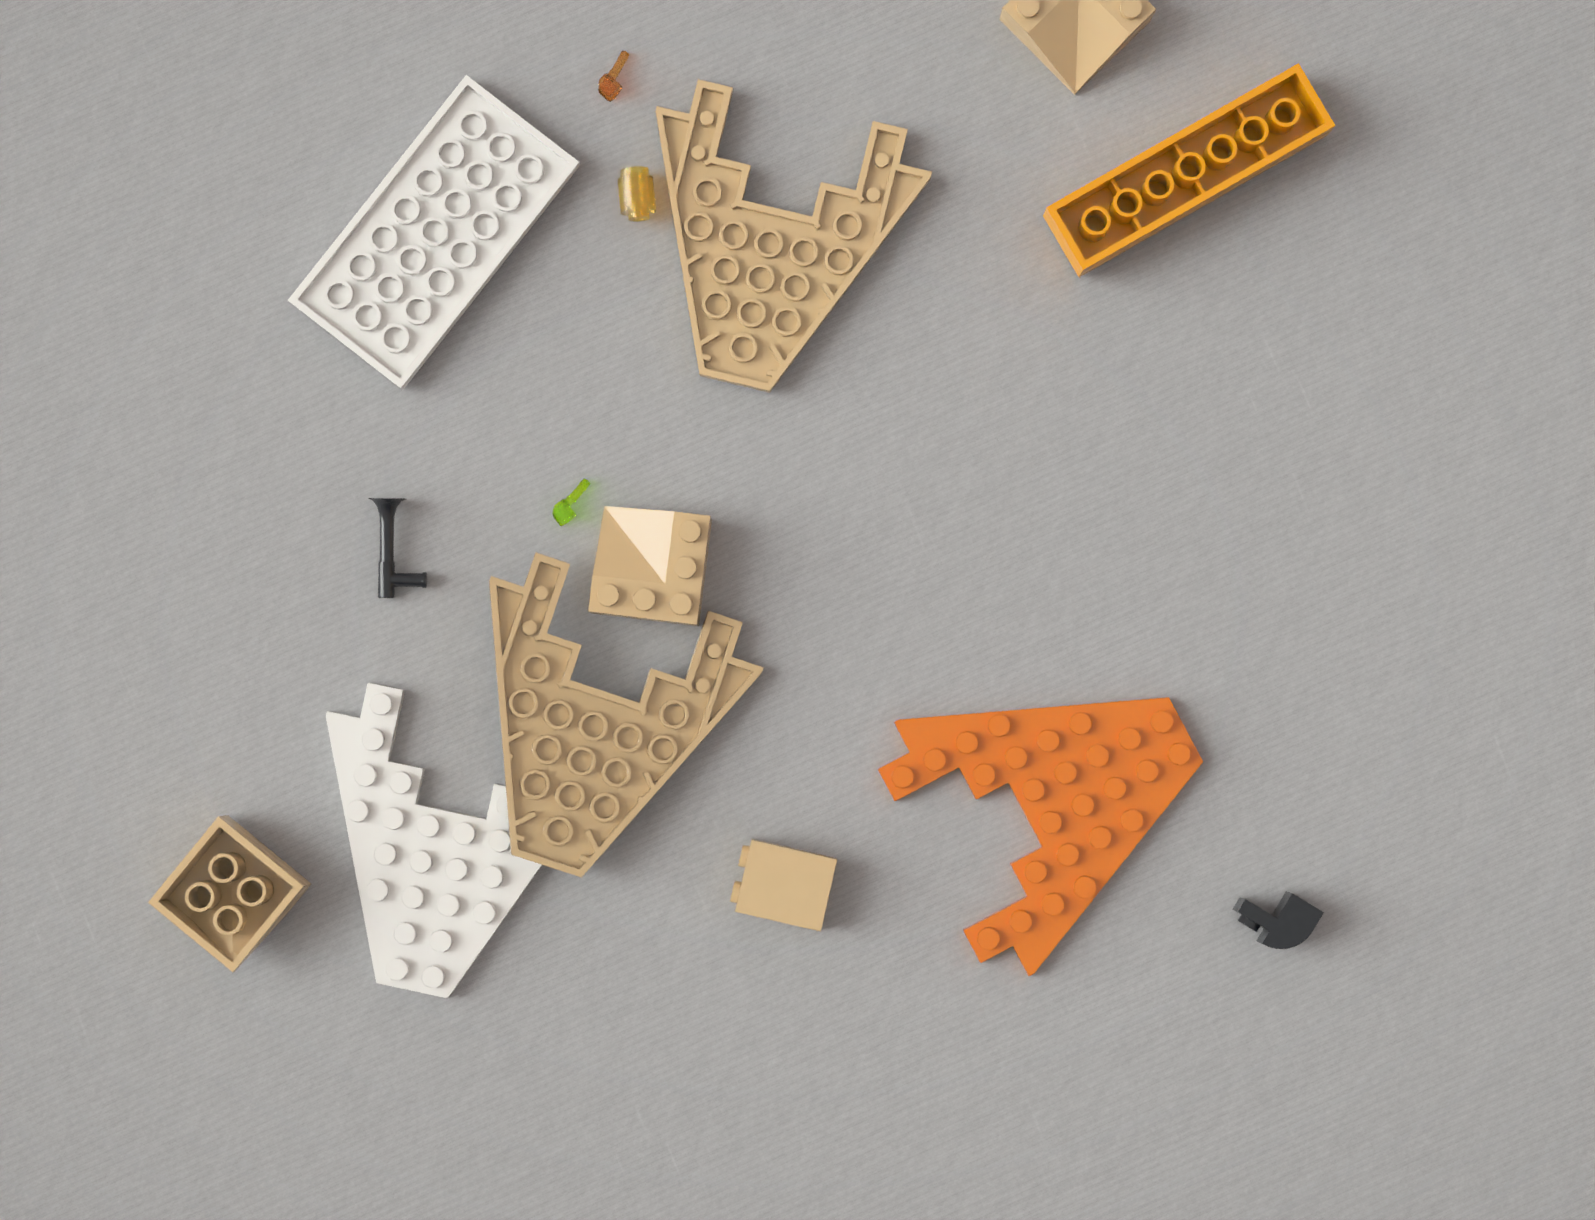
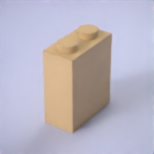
(784, 884)

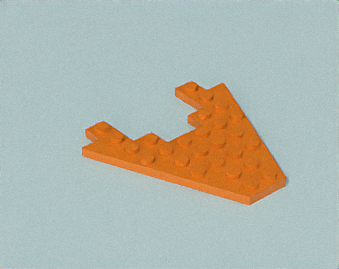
(1086, 784)

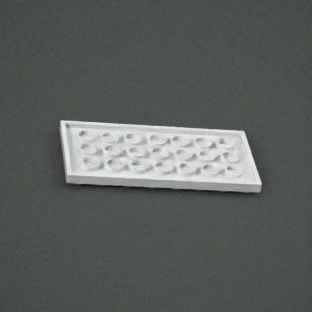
(434, 232)

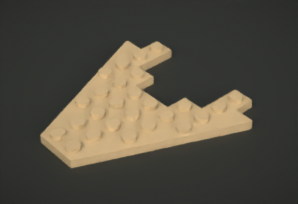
(761, 273)
(582, 756)

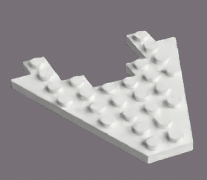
(425, 875)

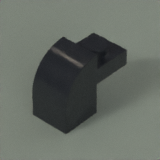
(1286, 927)

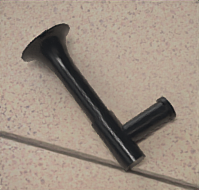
(386, 566)

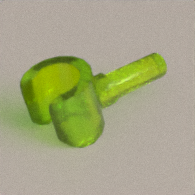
(562, 510)

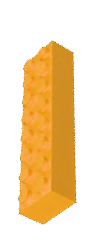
(1188, 170)

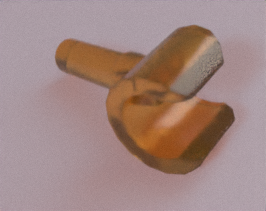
(608, 86)

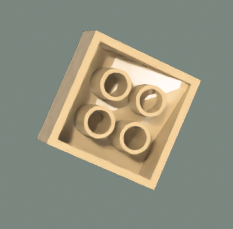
(1076, 35)
(650, 565)
(229, 892)

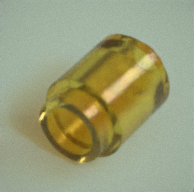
(636, 193)

